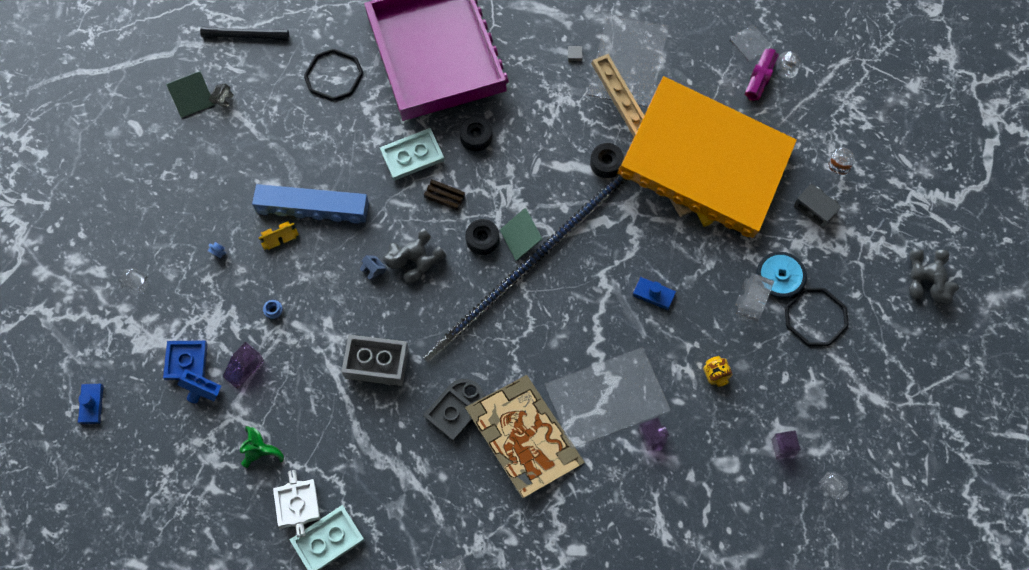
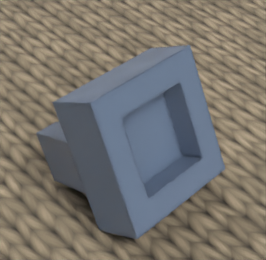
(374, 265)

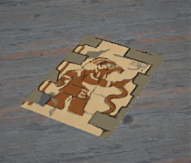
(524, 436)

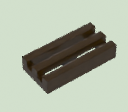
(430, 188)

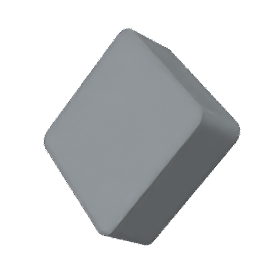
(574, 53)

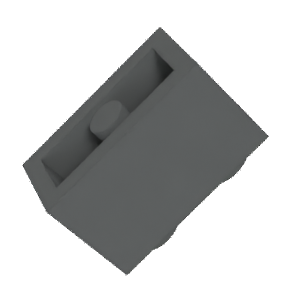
(817, 205)

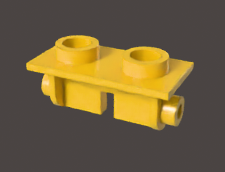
(271, 237)

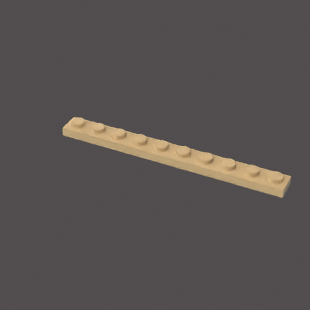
(624, 102)

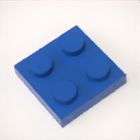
(185, 355)

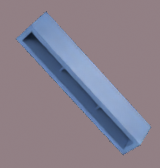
(310, 203)

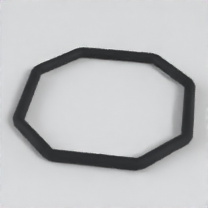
(325, 95)
(799, 335)

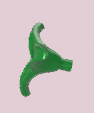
(255, 448)

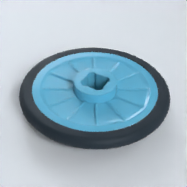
(792, 268)

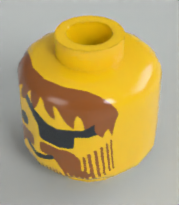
(717, 371)

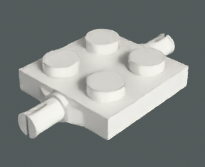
(296, 503)

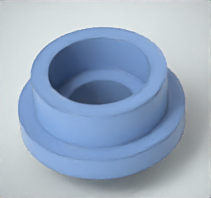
(217, 249)
(272, 304)

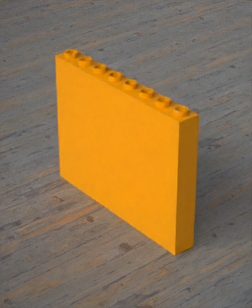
(707, 157)

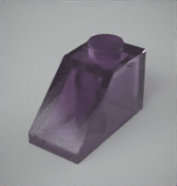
(242, 365)

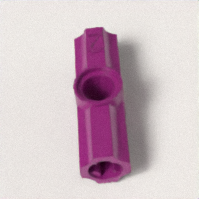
(761, 74)

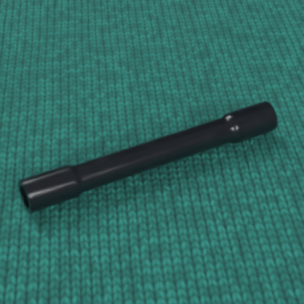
(275, 34)

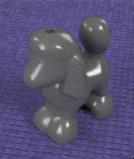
(414, 251)
(941, 290)

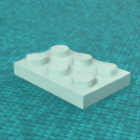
(412, 154)
(327, 539)

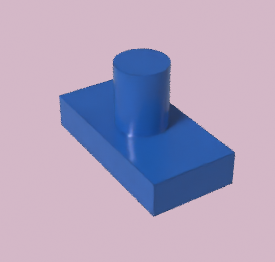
(654, 293)
(198, 387)
(90, 404)

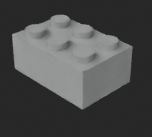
(375, 360)

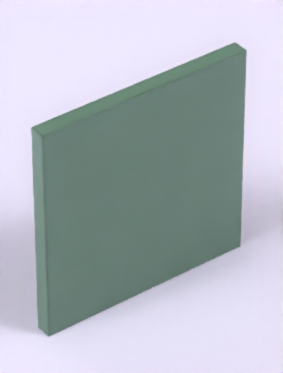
(190, 94)
(521, 234)

